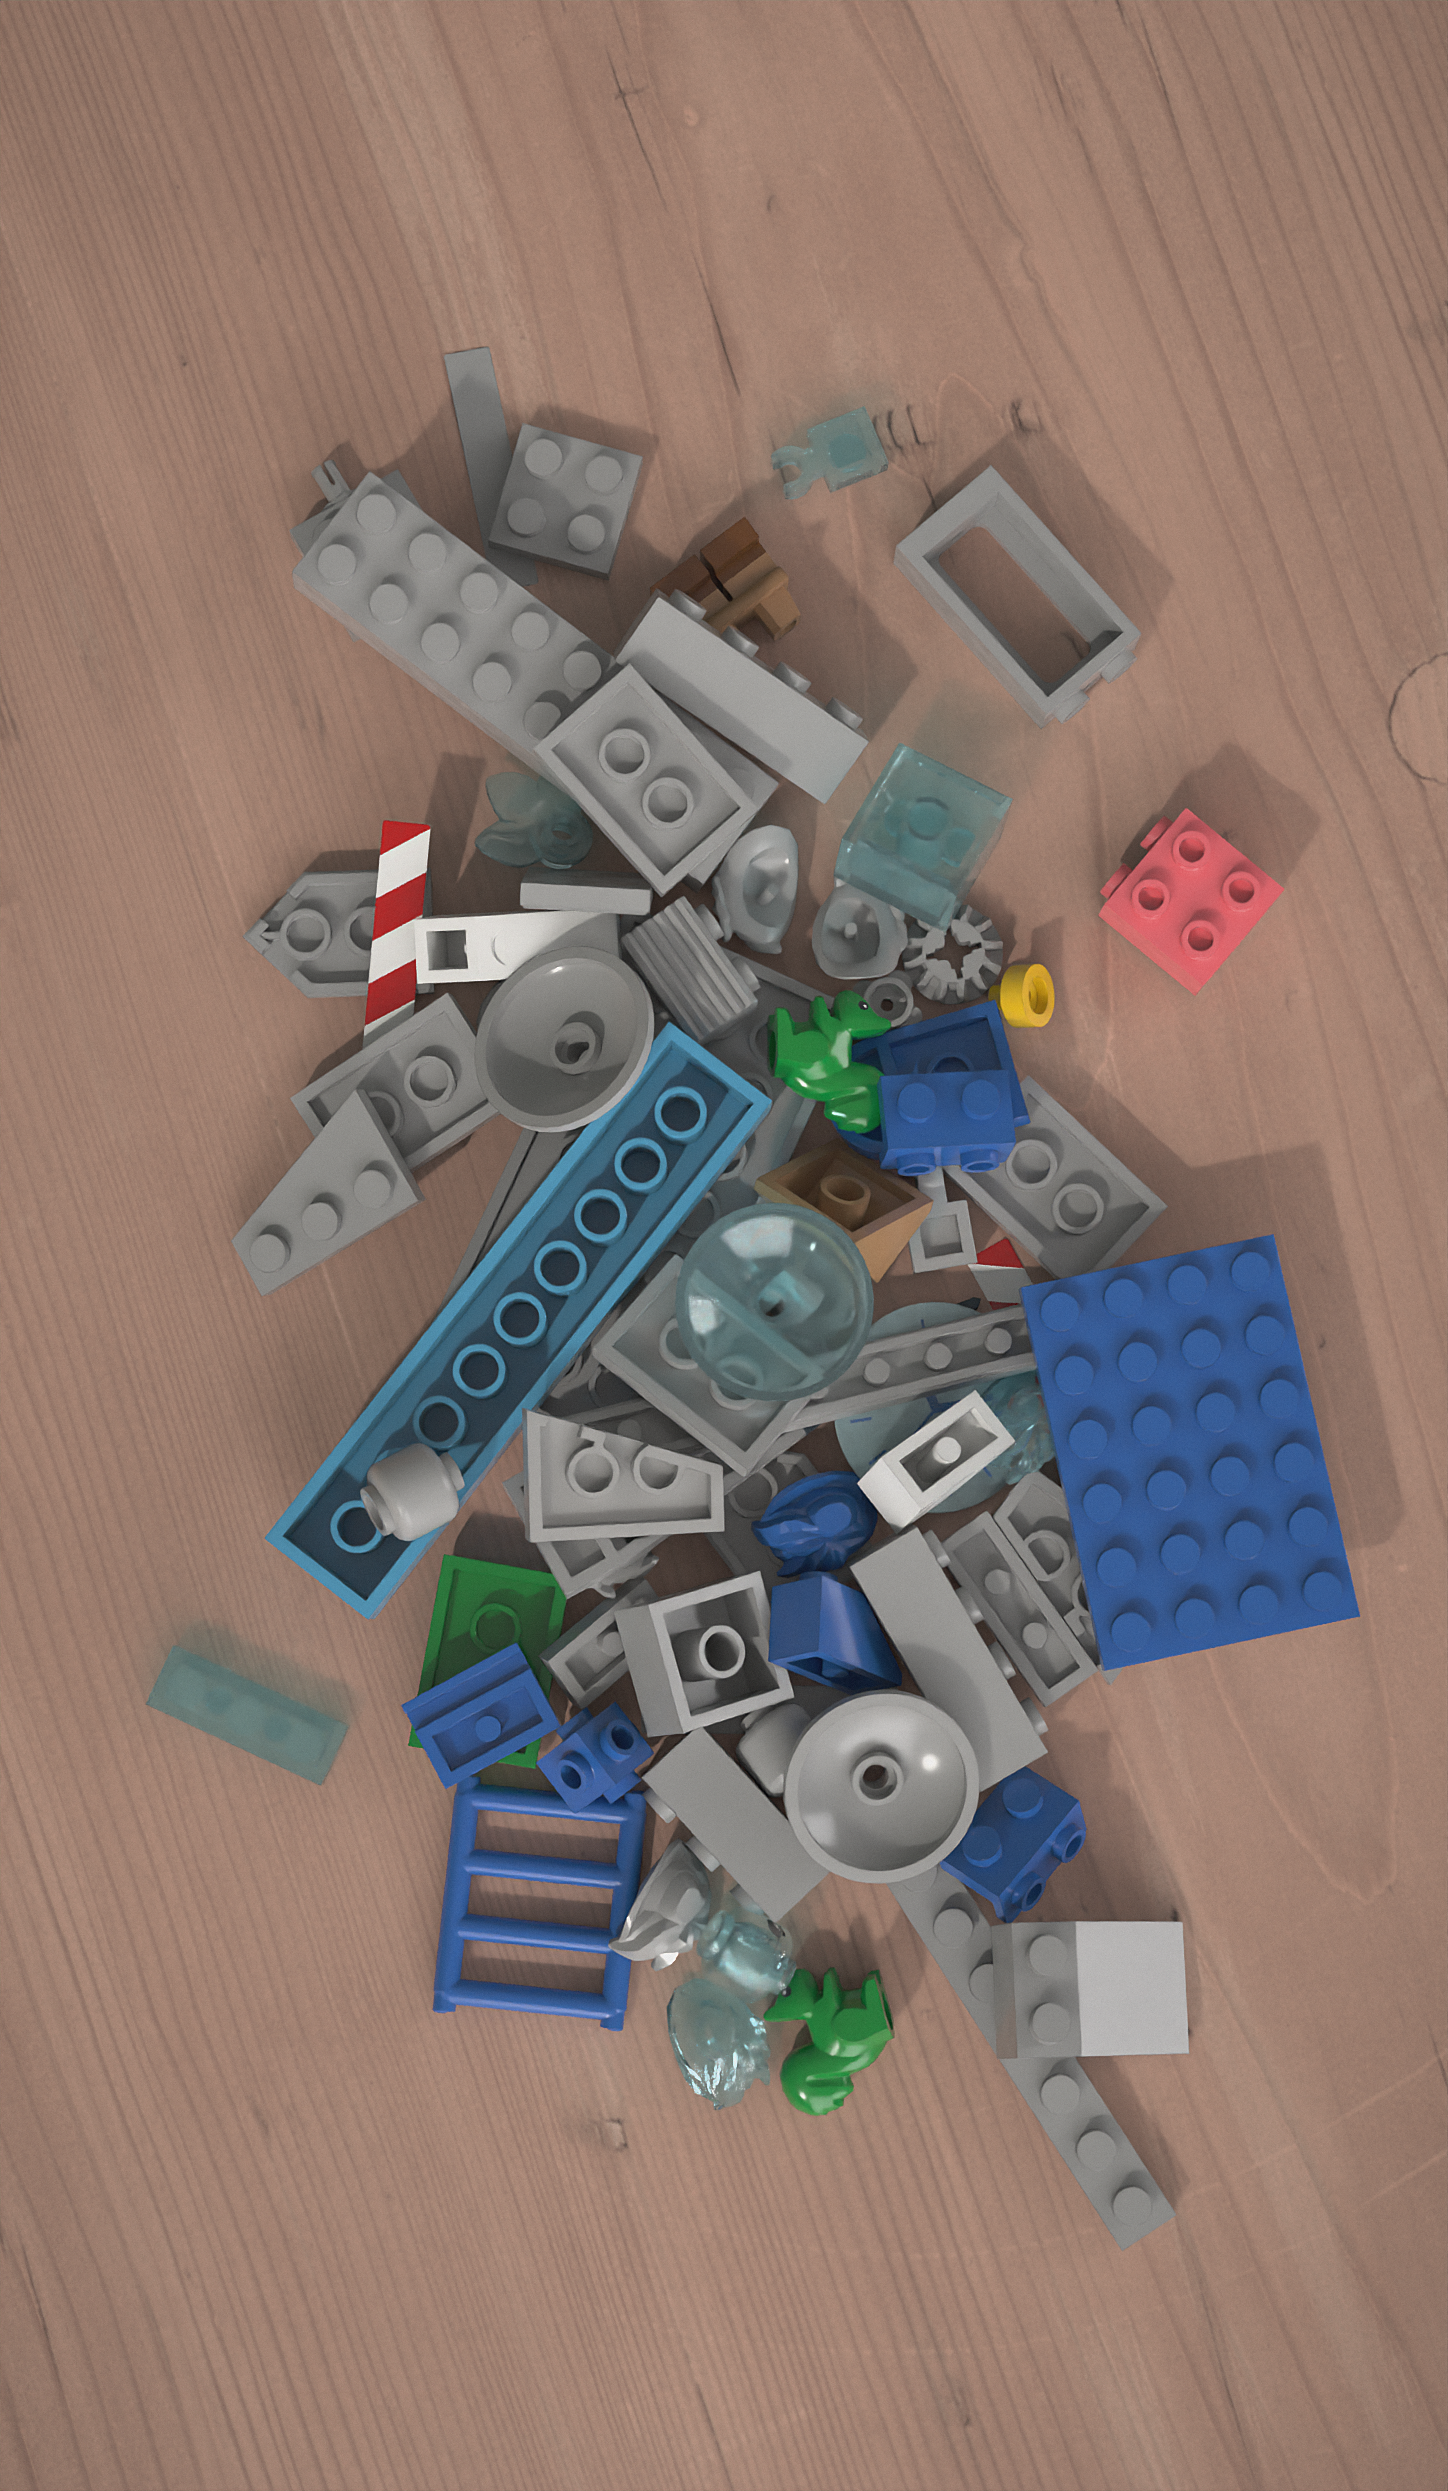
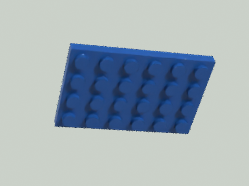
(1188, 1452)

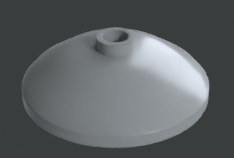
(544, 1023)
(886, 1825)

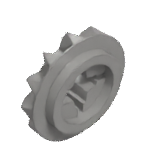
(935, 977)

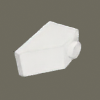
(935, 1462)

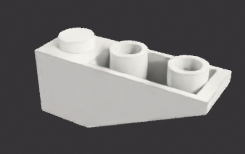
(502, 942)

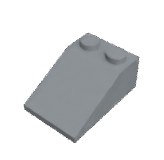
(1089, 1989)

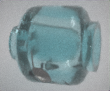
(746, 1954)

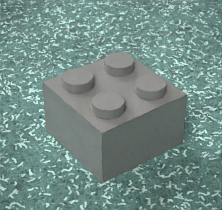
(702, 1655)

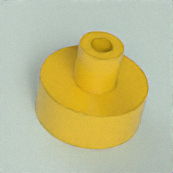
(1025, 995)

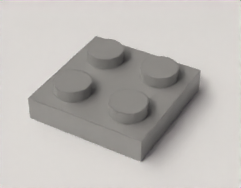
(565, 501)

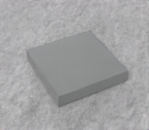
(586, 891)

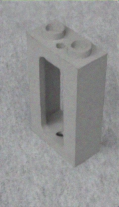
(998, 508)

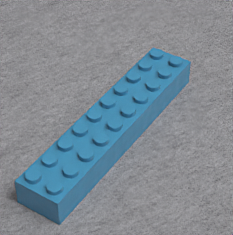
(528, 1309)

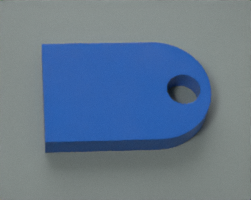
(948, 1043)

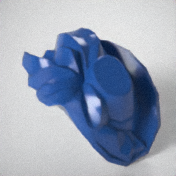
(817, 1523)

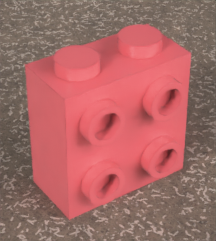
(1188, 899)

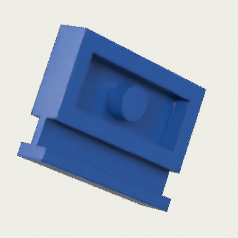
(481, 1715)

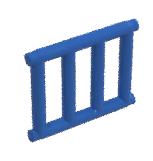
(460, 1926)

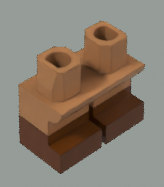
(736, 583)

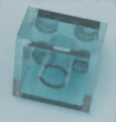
(922, 837)

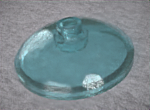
(823, 1296)

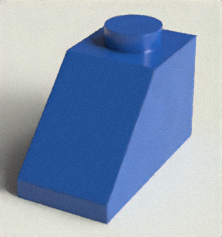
(830, 1635)

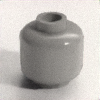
(412, 1492)
(768, 1743)

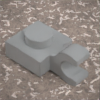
(946, 1232)

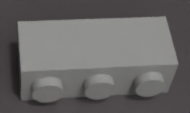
(732, 1824)

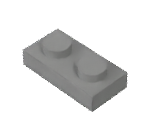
(591, 1652)

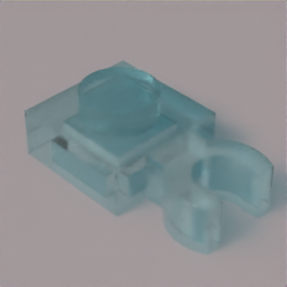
(839, 450)

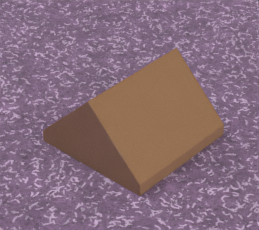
(856, 1195)

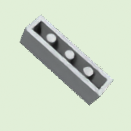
(741, 695)
(945, 1652)

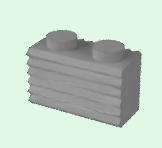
(690, 971)

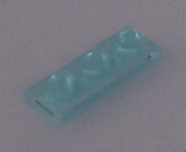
(248, 1715)

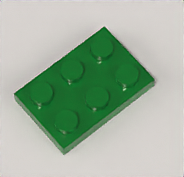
(483, 1611)

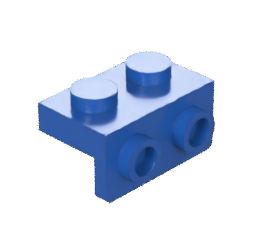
(945, 1121)
(1018, 1842)

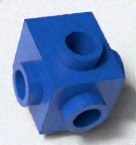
(595, 1757)

